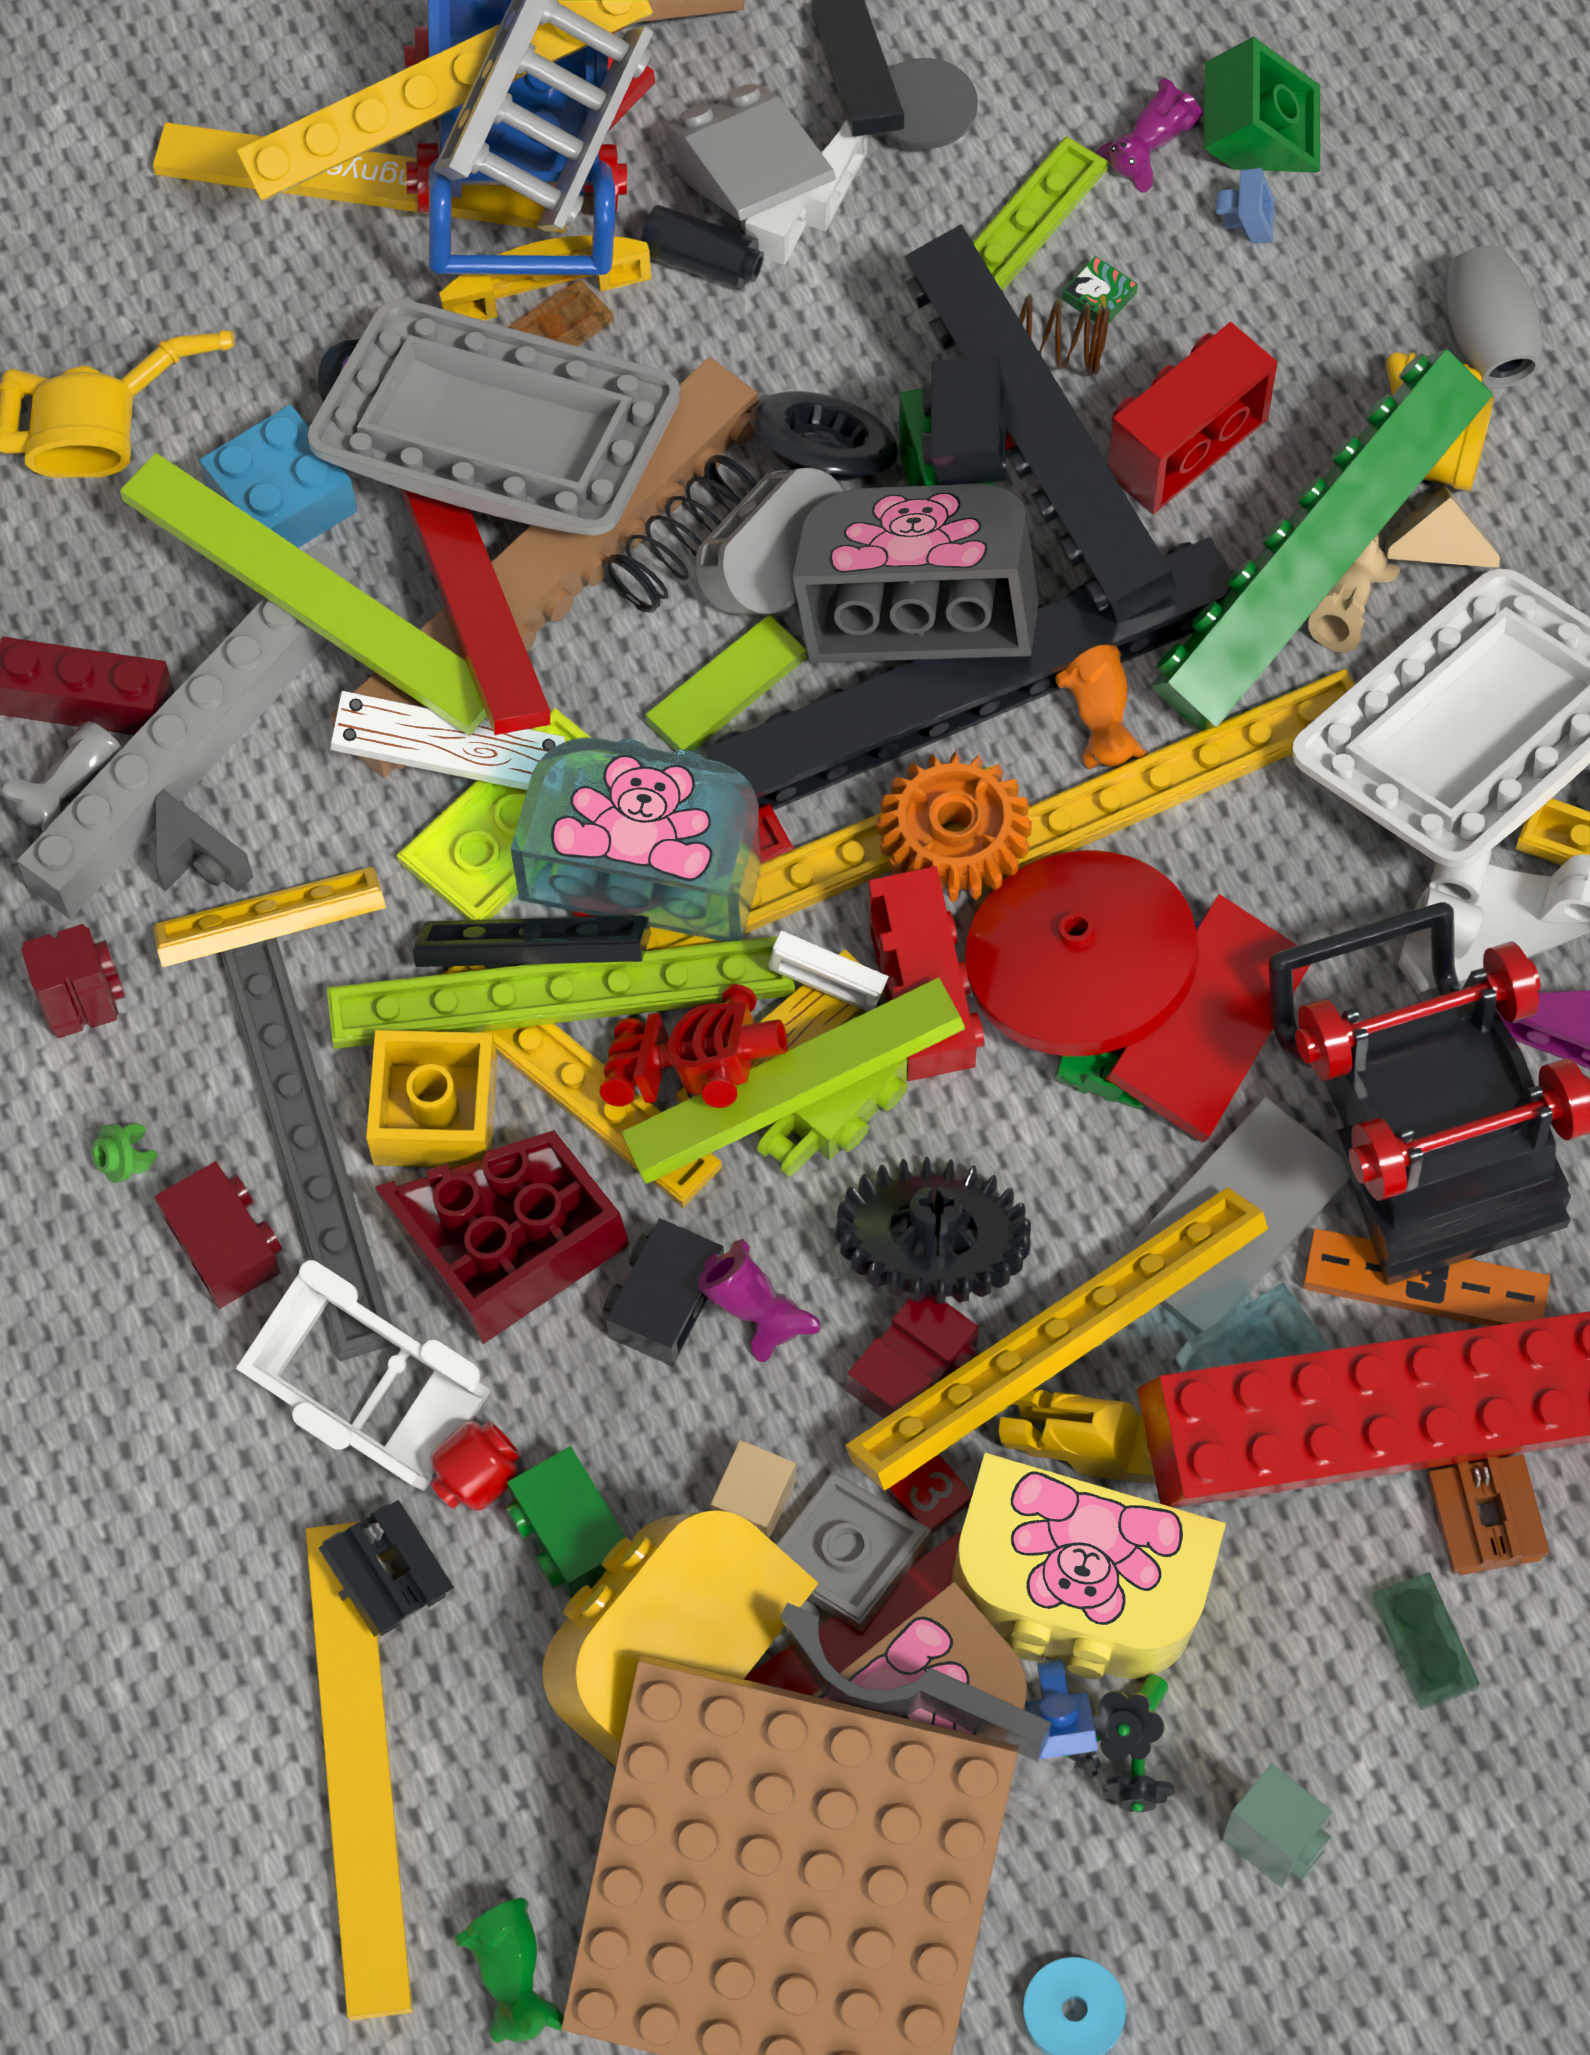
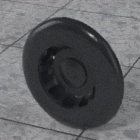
(824, 434)

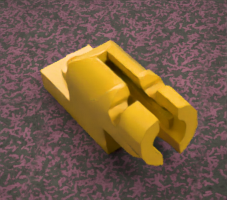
(1089, 1433)

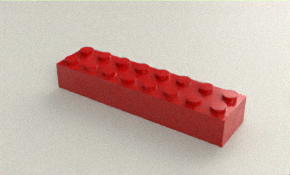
(1368, 1410)

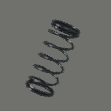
(634, 567)

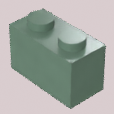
(1279, 1827)

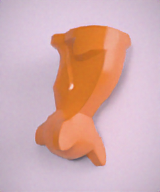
(1101, 698)

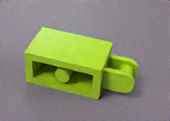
(834, 1120)

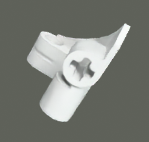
(1497, 908)

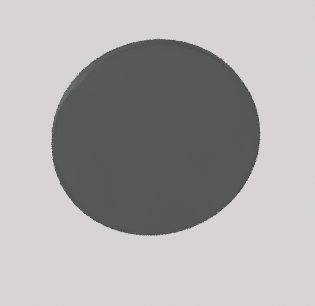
(935, 101)

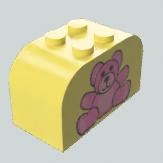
(1084, 1570)

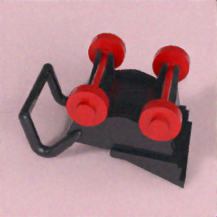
(1439, 1100)

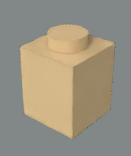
(756, 1486)

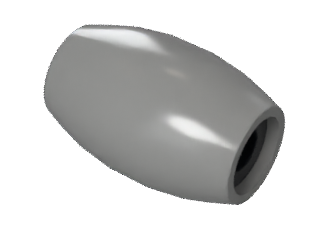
(1494, 316)

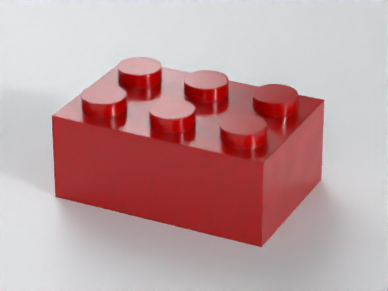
(1191, 416)

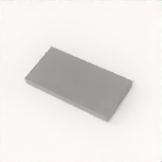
(1279, 1171)

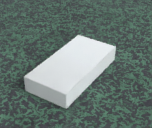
(827, 971)

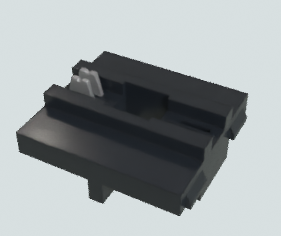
(394, 1538)

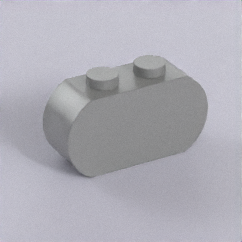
(753, 551)

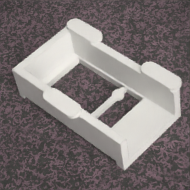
(441, 1407)

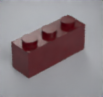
(80, 685)

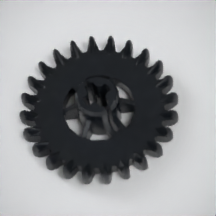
(927, 1208)

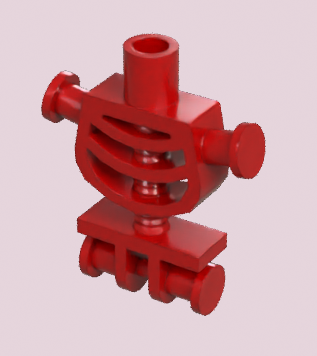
(707, 1047)

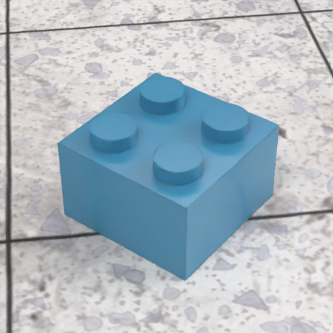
(280, 479)

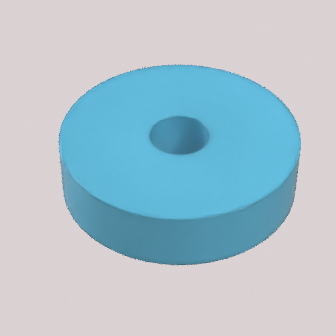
(1074, 1980)

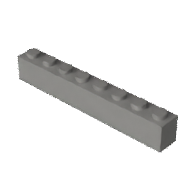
(172, 752)

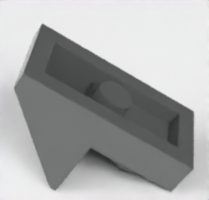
(188, 839)

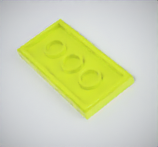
(468, 846)

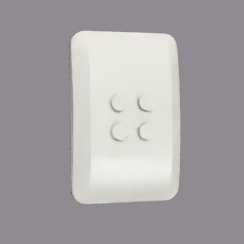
(1463, 721)

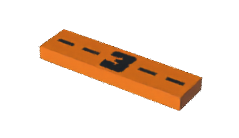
(1462, 1291)

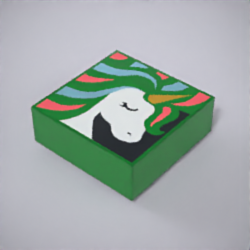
(1099, 286)

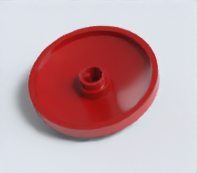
(1082, 953)

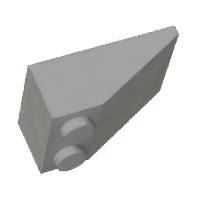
(747, 152)

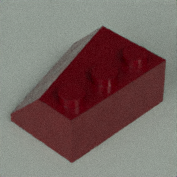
(507, 1229)

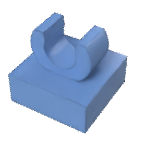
(1249, 207)

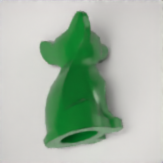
(506, 1958)

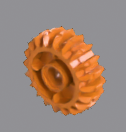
(959, 794)

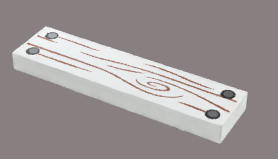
(429, 742)

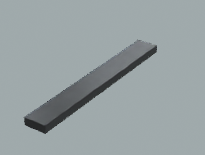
(305, 1136)

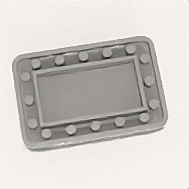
(494, 418)

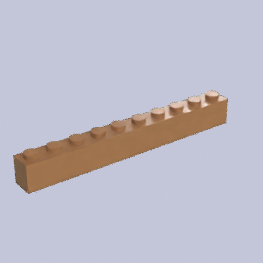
(551, 566)

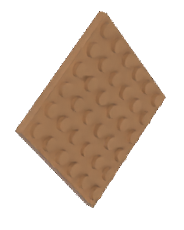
(785, 1874)

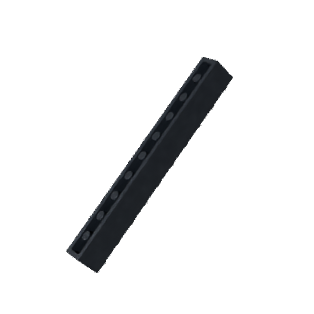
(939, 697)

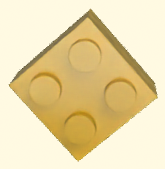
(431, 1098)

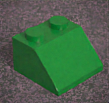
(1261, 111)

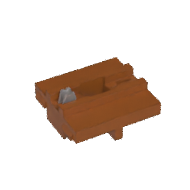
(1482, 1548)

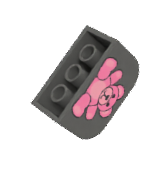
(916, 575)

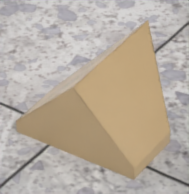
(1441, 534)

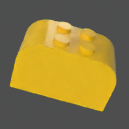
(682, 1592)

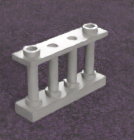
(490, 103)

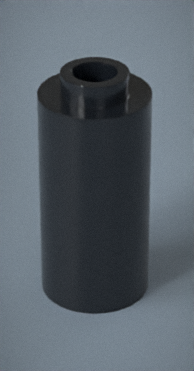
(702, 247)

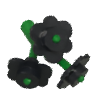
(1125, 1729)

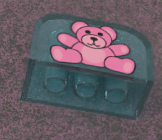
(640, 835)

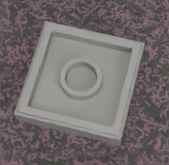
(853, 1549)

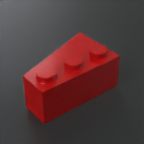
(915, 945)

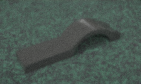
(932, 1692)

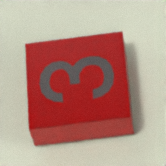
(931, 1494)

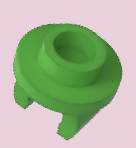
(114, 1153)

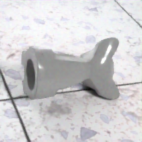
(71, 772)

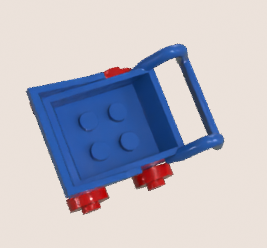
(454, 23)

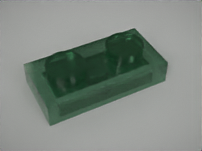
(1425, 1641)

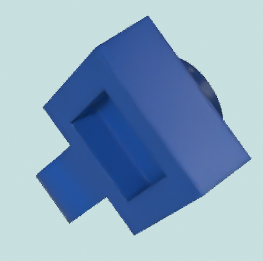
(1070, 1715)

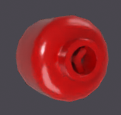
(474, 1465)

